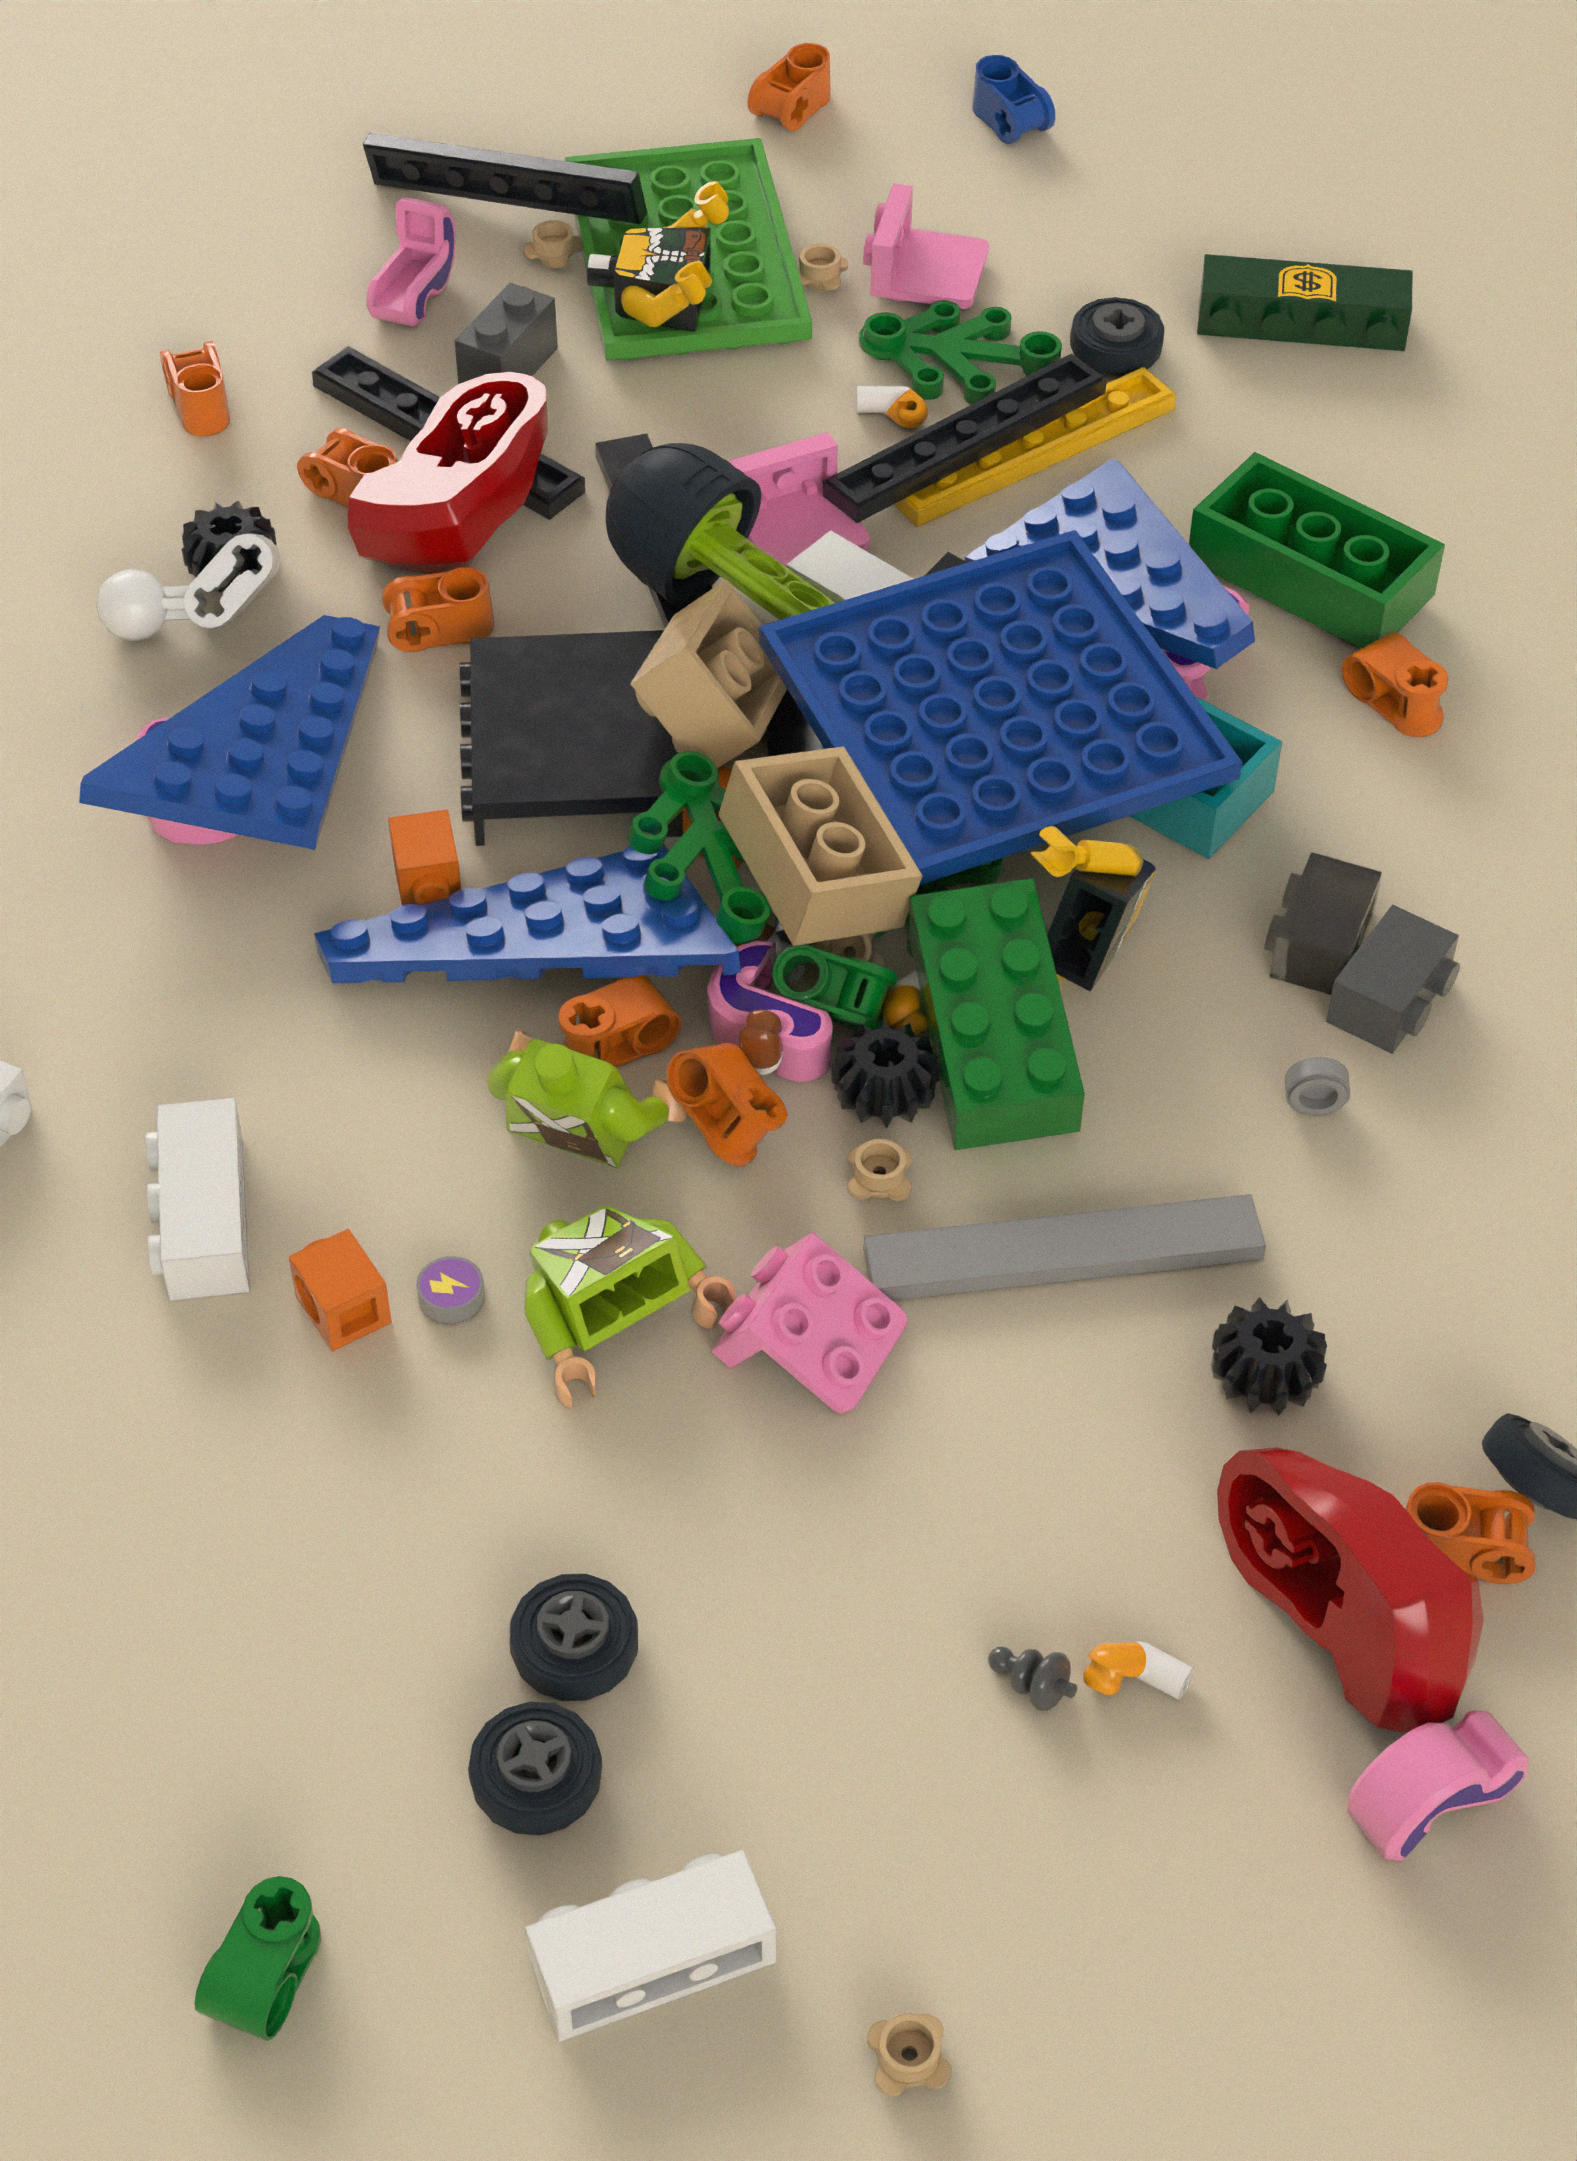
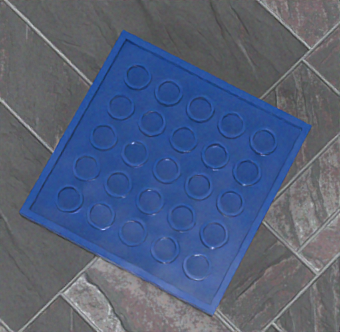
(1000, 703)

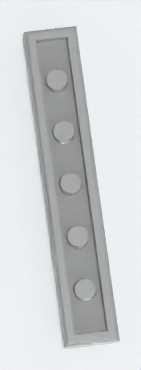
(1064, 1247)

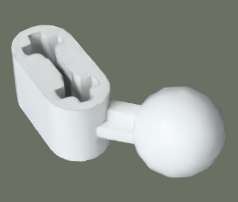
(137, 605)

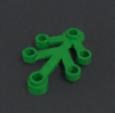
(895, 339)
(693, 783)

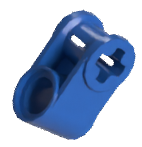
(1010, 99)

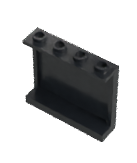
(559, 728)

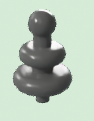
(1043, 1677)

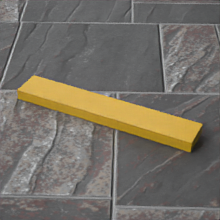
(1125, 405)

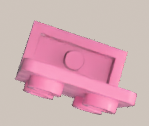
(920, 263)
(792, 498)
(814, 1321)

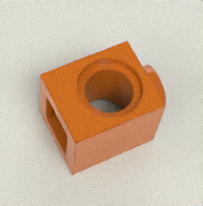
(424, 857)
(340, 1289)

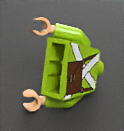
(575, 1100)
(605, 1277)

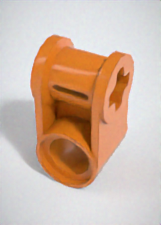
(793, 86)
(197, 389)
(341, 464)
(445, 609)
(1398, 684)
(620, 1021)
(726, 1097)
(1476, 1530)

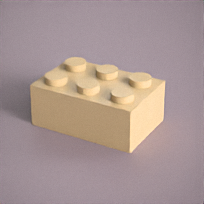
(711, 678)
(819, 845)

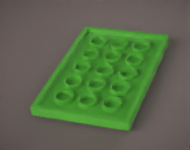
(753, 268)

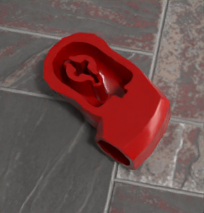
(455, 477)
(1355, 1582)

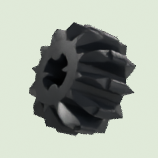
(213, 529)
(885, 1073)
(1269, 1356)

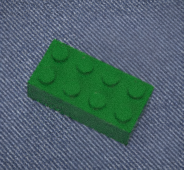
(1315, 551)
(995, 1014)

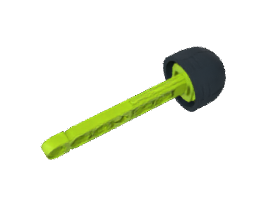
(686, 521)

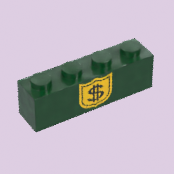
(1305, 302)

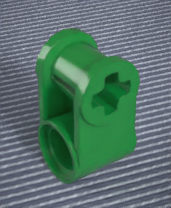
(839, 985)
(260, 1969)

